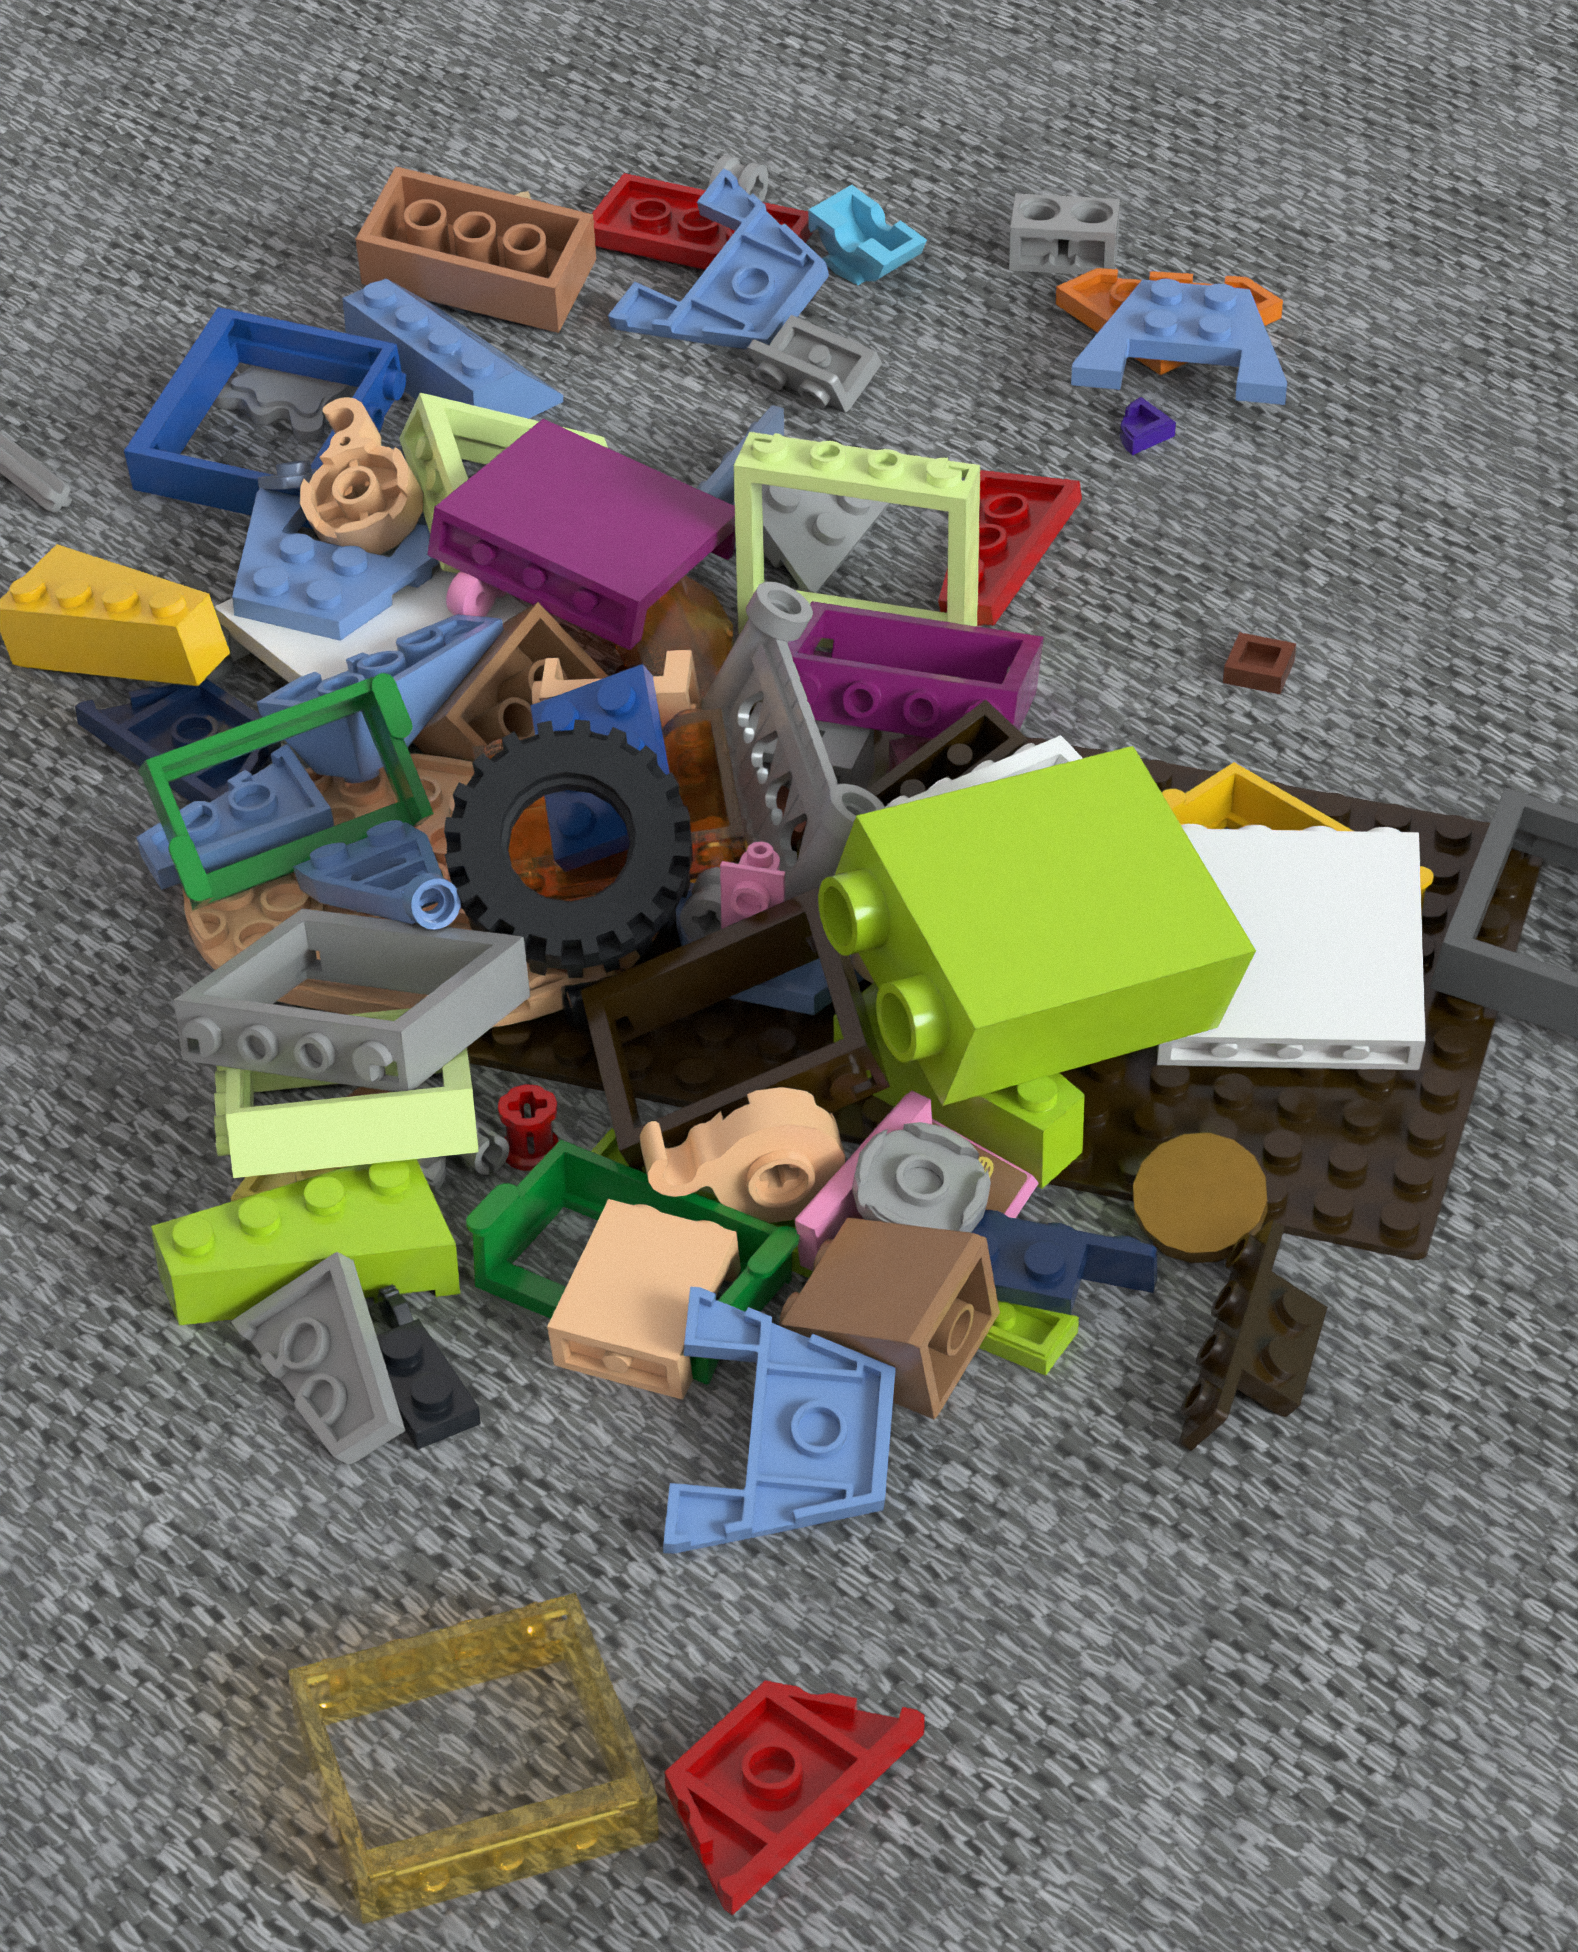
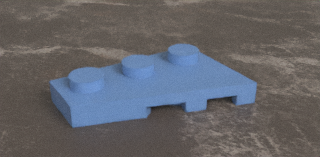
(245, 821)

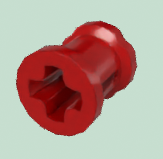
(518, 1128)

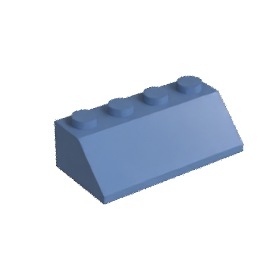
(443, 354)

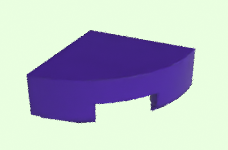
(1144, 426)

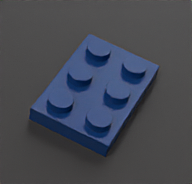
(579, 822)

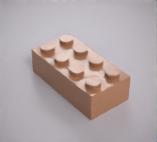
(477, 248)

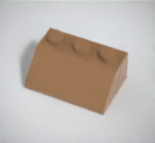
(498, 689)

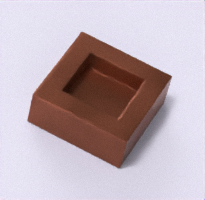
(1259, 663)

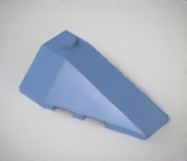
(426, 672)

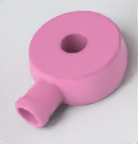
(471, 596)

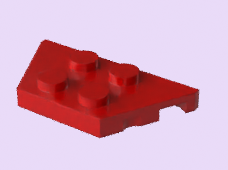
(777, 1779)

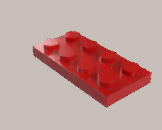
(666, 225)

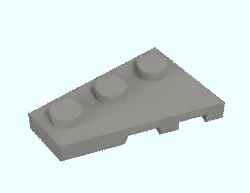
(328, 1357)

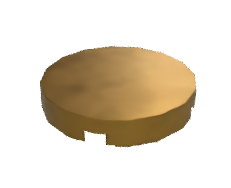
(1199, 1196)

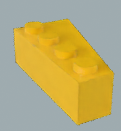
(109, 622)

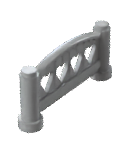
(764, 668)

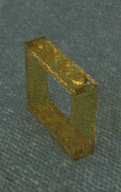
(500, 1845)

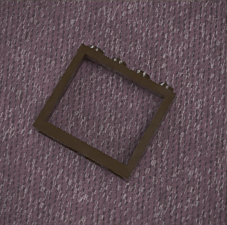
(714, 971)

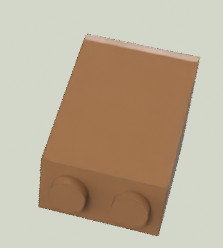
(902, 1299)

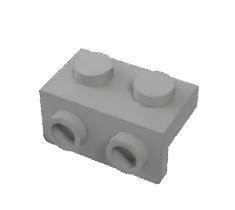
(815, 363)

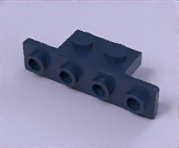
(1045, 1262)

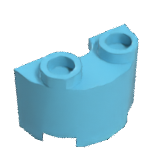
(859, 239)

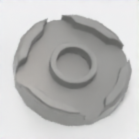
(921, 1179)

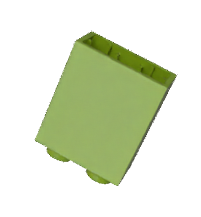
(1034, 925)

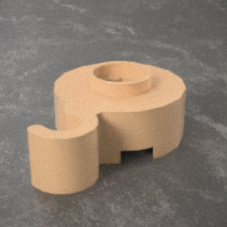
(362, 489)
(756, 1160)

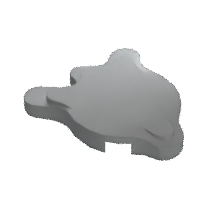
(283, 395)

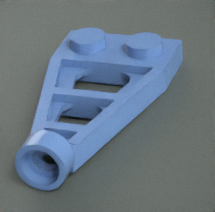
(383, 876)

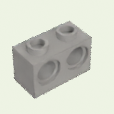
(1063, 233)

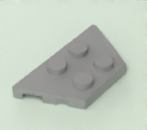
(813, 531)

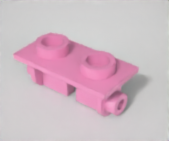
(751, 884)

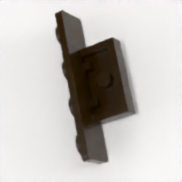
(1259, 1340)

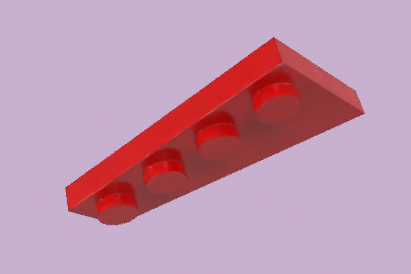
(1016, 527)

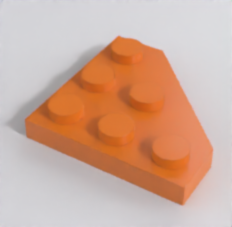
(1100, 293)

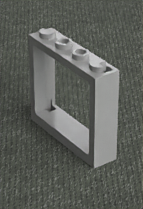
(465, 973)

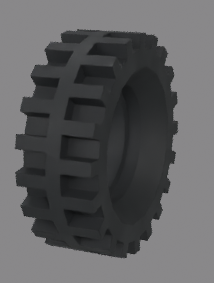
(586, 929)

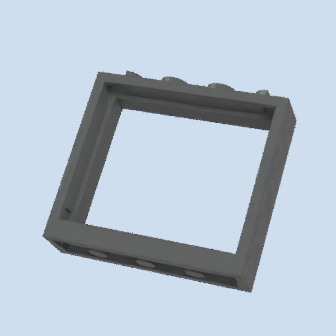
(1493, 974)

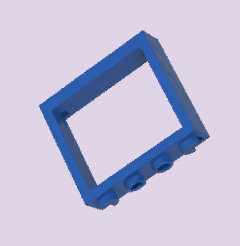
(263, 342)

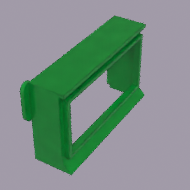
(388, 726)
(583, 1183)

